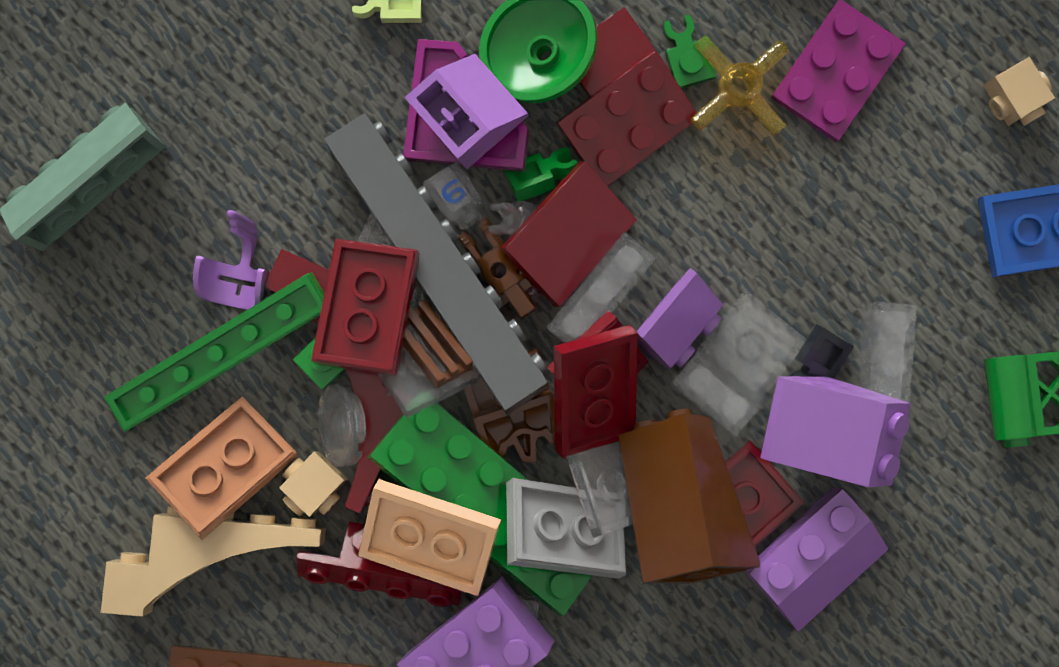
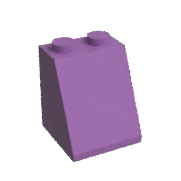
(836, 430)

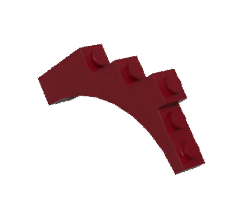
(379, 409)

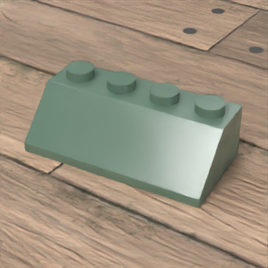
(80, 178)

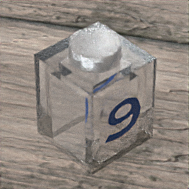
(455, 196)

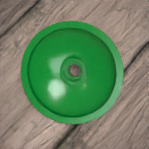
(528, 28)

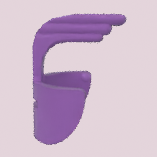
(208, 272)

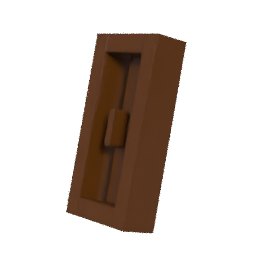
(437, 378)

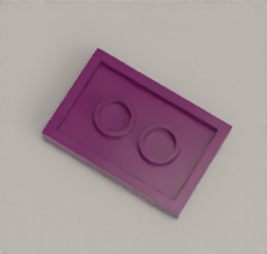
(838, 70)

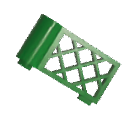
(1016, 397)

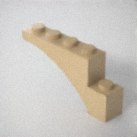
(177, 553)

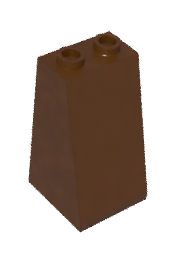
(684, 502)

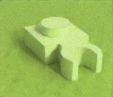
(391, 10)

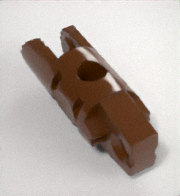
(513, 284)

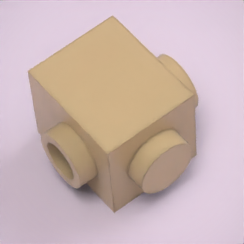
(1019, 93)
(312, 485)

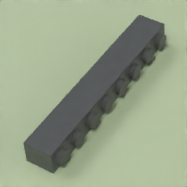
(441, 271)

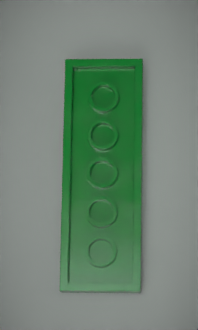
(450, 463)

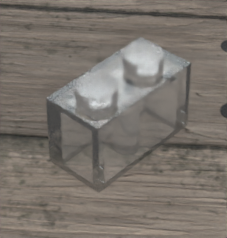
(714, 395)

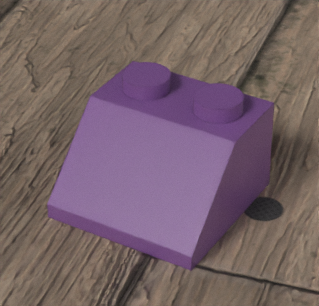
(678, 320)

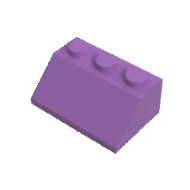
(817, 557)

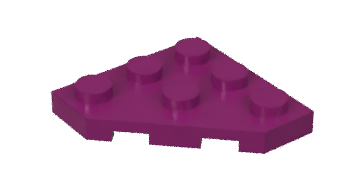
(424, 144)

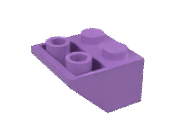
(466, 108)

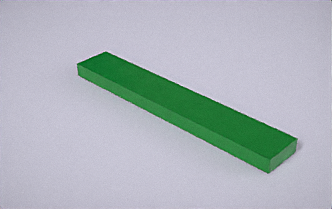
(217, 352)

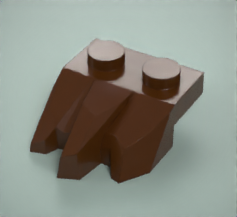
(518, 428)

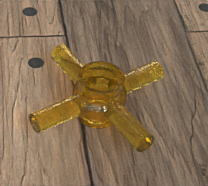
(729, 96)

